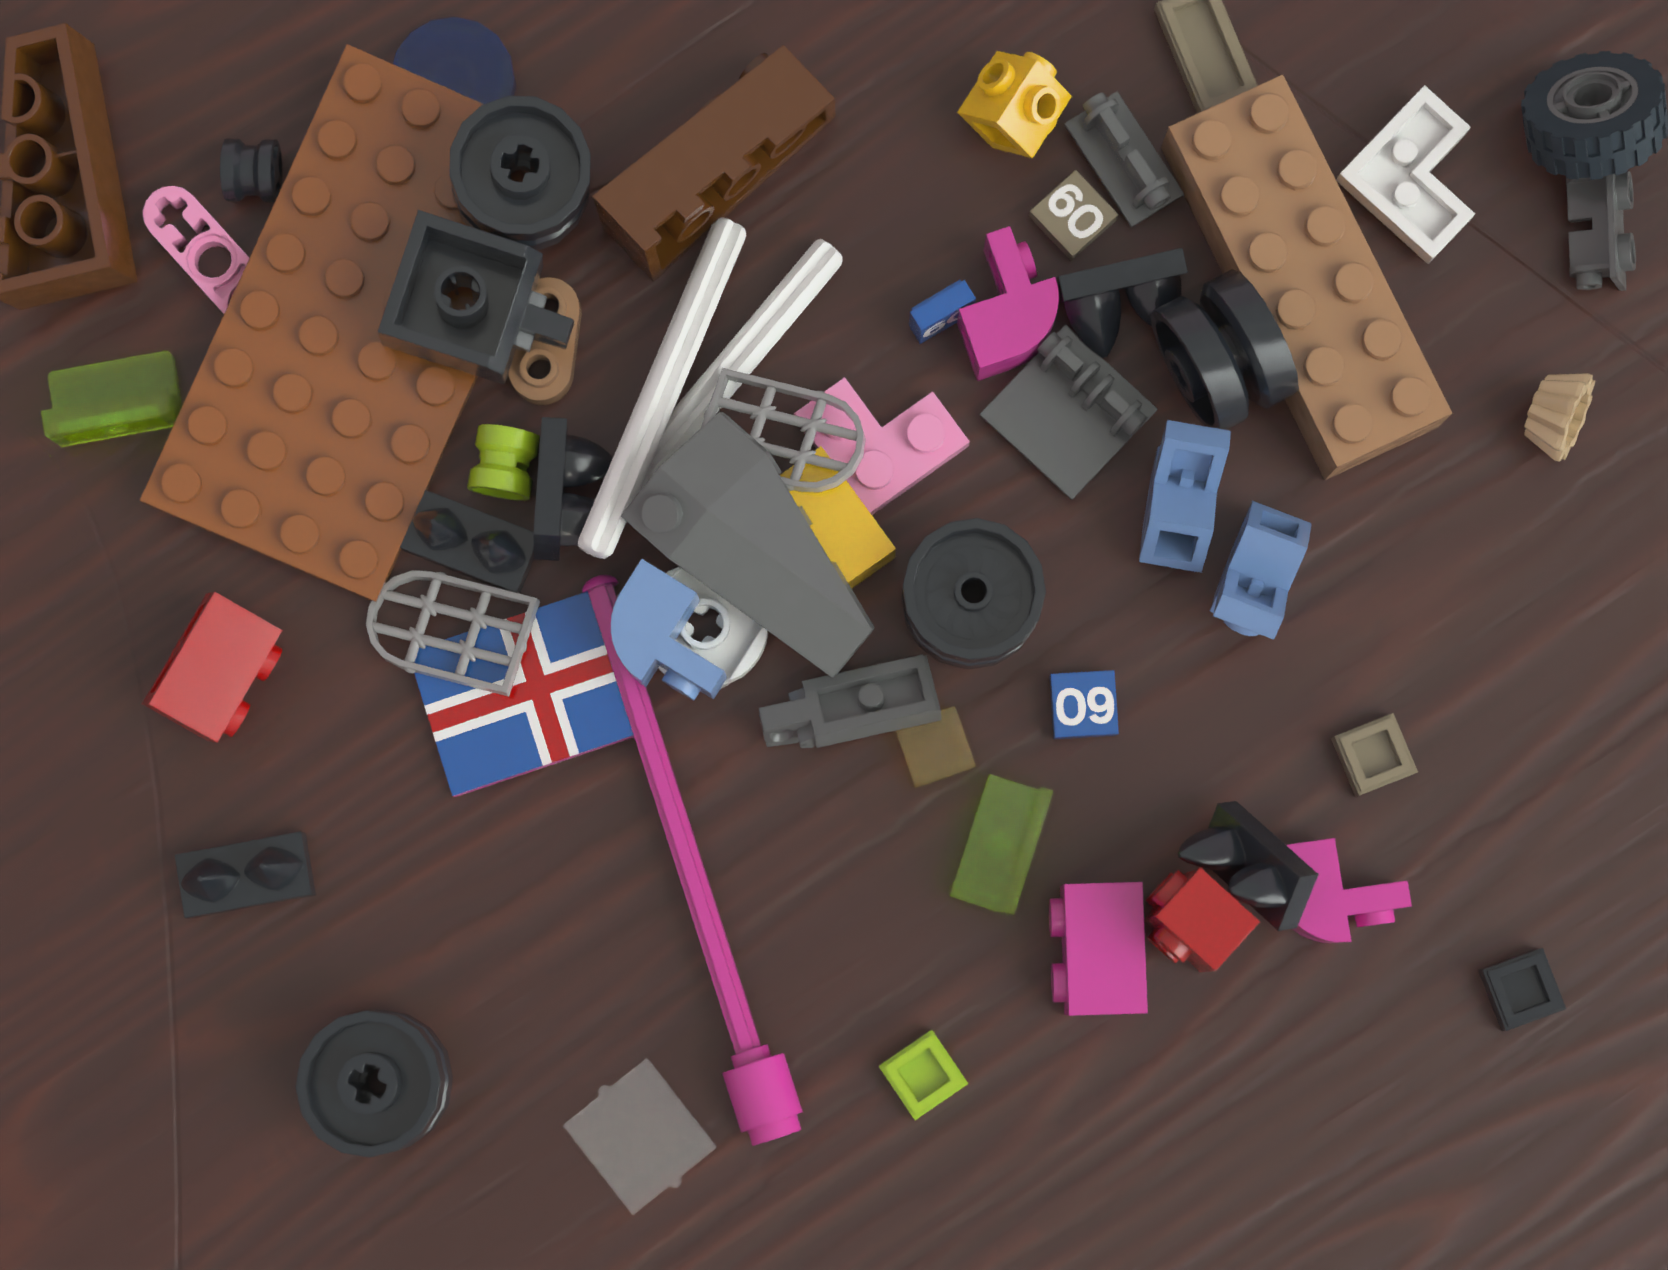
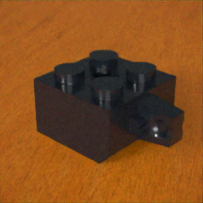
(503, 284)

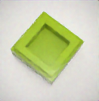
(923, 1074)

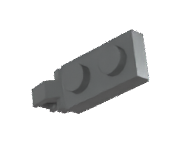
(854, 705)

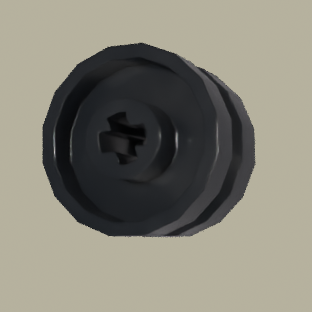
(521, 136)
(1225, 351)
(963, 631)
(336, 1089)

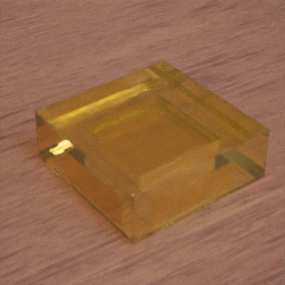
(936, 749)

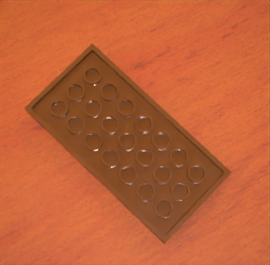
(299, 417)

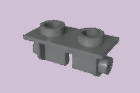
(1123, 158)
(1606, 248)

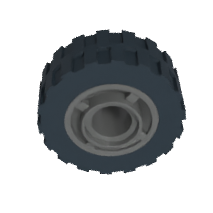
(1595, 115)

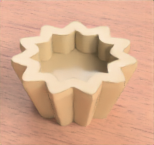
(1559, 412)

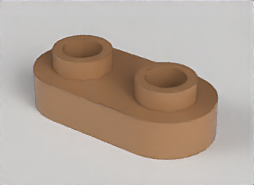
(559, 380)

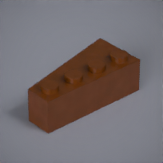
(713, 161)
(58, 174)

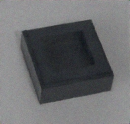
(1522, 989)

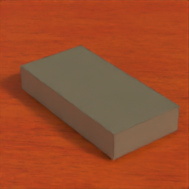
(1205, 50)

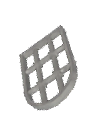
(810, 426)
(465, 648)

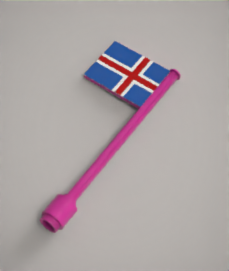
(569, 702)

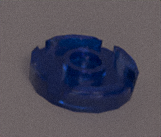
(459, 57)

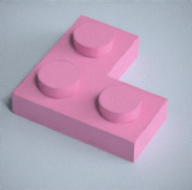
(893, 454)

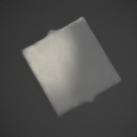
(640, 1136)

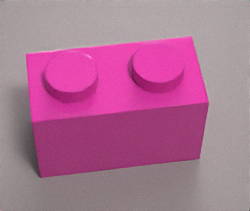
(1100, 948)

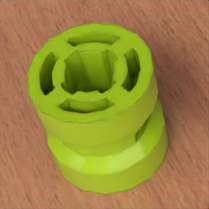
(503, 462)

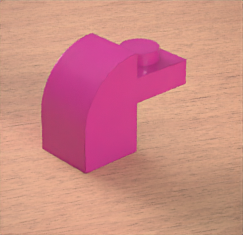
(1011, 326)
(1329, 905)

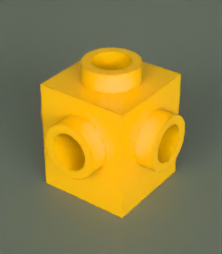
(1015, 102)

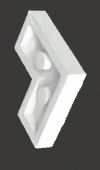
(1396, 180)

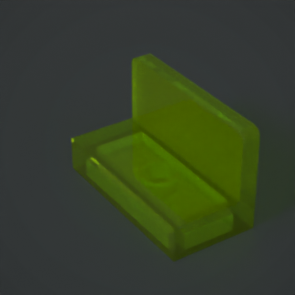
(112, 399)
(1001, 845)

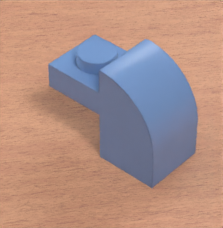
(1183, 496)
(1261, 571)
(645, 628)

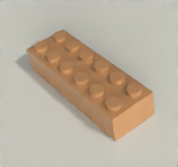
(1289, 230)

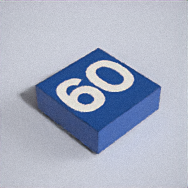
(940, 310)
(1084, 704)

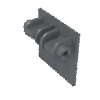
(1068, 411)

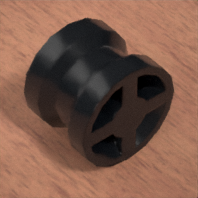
(251, 170)

